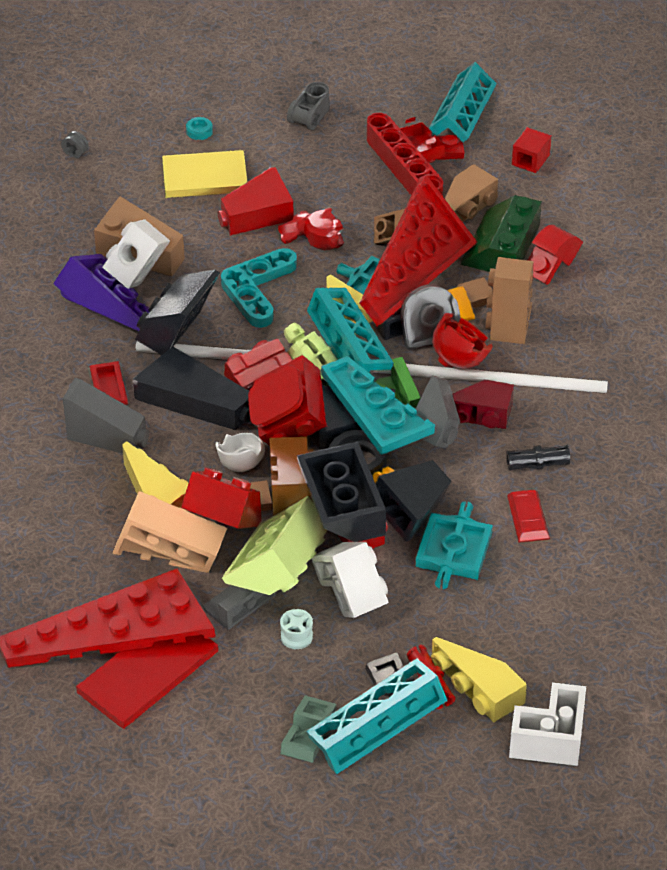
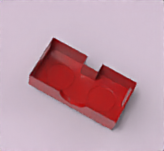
(422, 139)

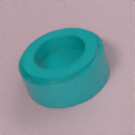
(199, 128)

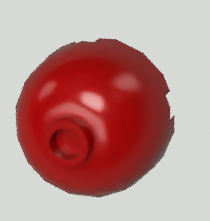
(459, 343)

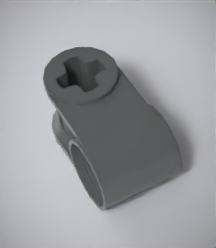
(310, 105)

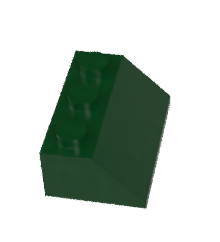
(504, 233)

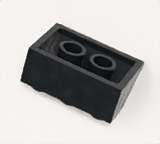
(175, 310)
(344, 492)

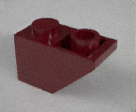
(485, 403)

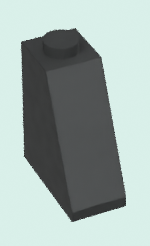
(101, 420)

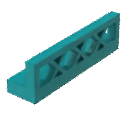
(461, 96)
(341, 332)
(381, 718)

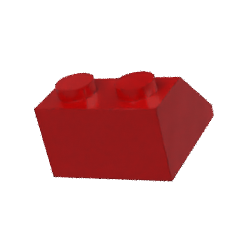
(223, 499)

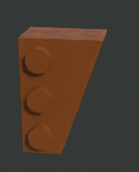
(286, 476)

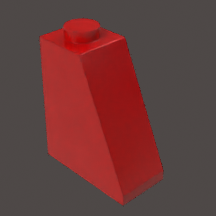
(257, 204)

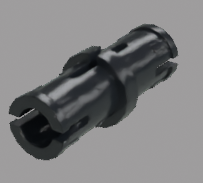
(538, 457)

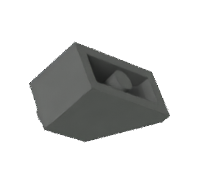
(439, 407)

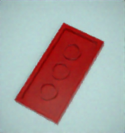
(142, 676)

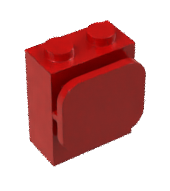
(288, 401)

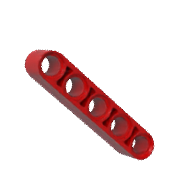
(399, 153)

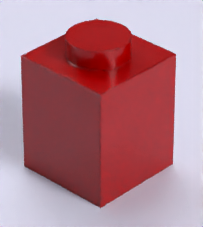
(531, 150)

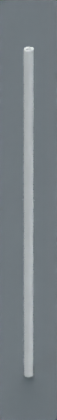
(428, 371)

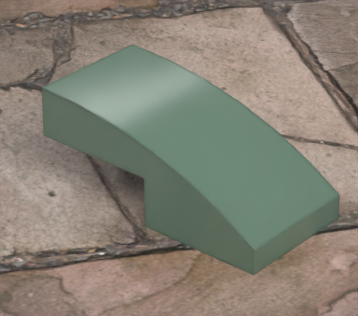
(308, 713)

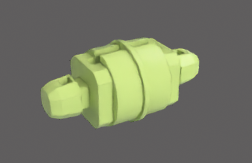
(309, 346)

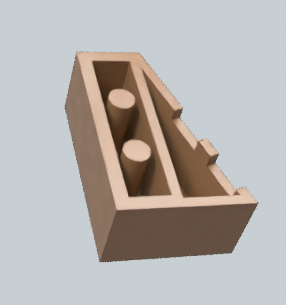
(122, 213)
(510, 300)

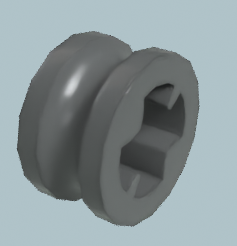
(74, 144)

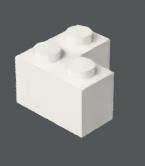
(353, 577)
(550, 733)

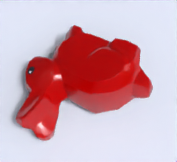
(319, 228)

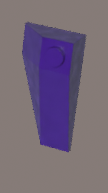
(91, 286)

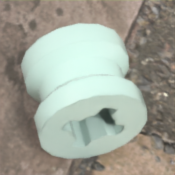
(301, 623)

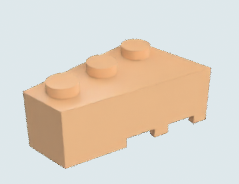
(170, 534)

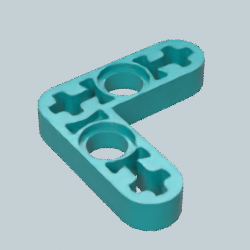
(276, 265)

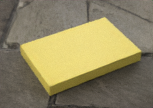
(203, 173)

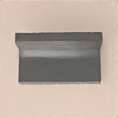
(235, 604)

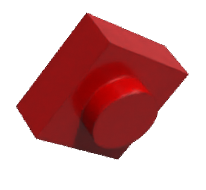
(453, 147)

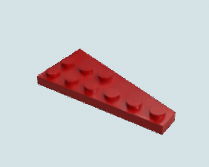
(420, 249)
(114, 623)

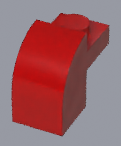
(551, 248)

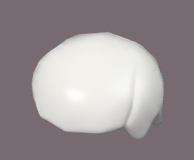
(240, 451)

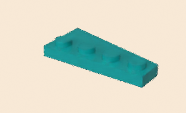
(375, 408)

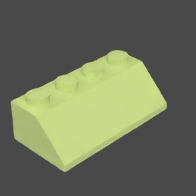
(278, 550)

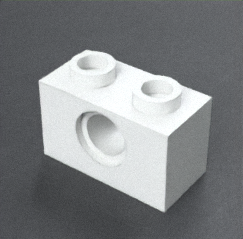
(149, 247)

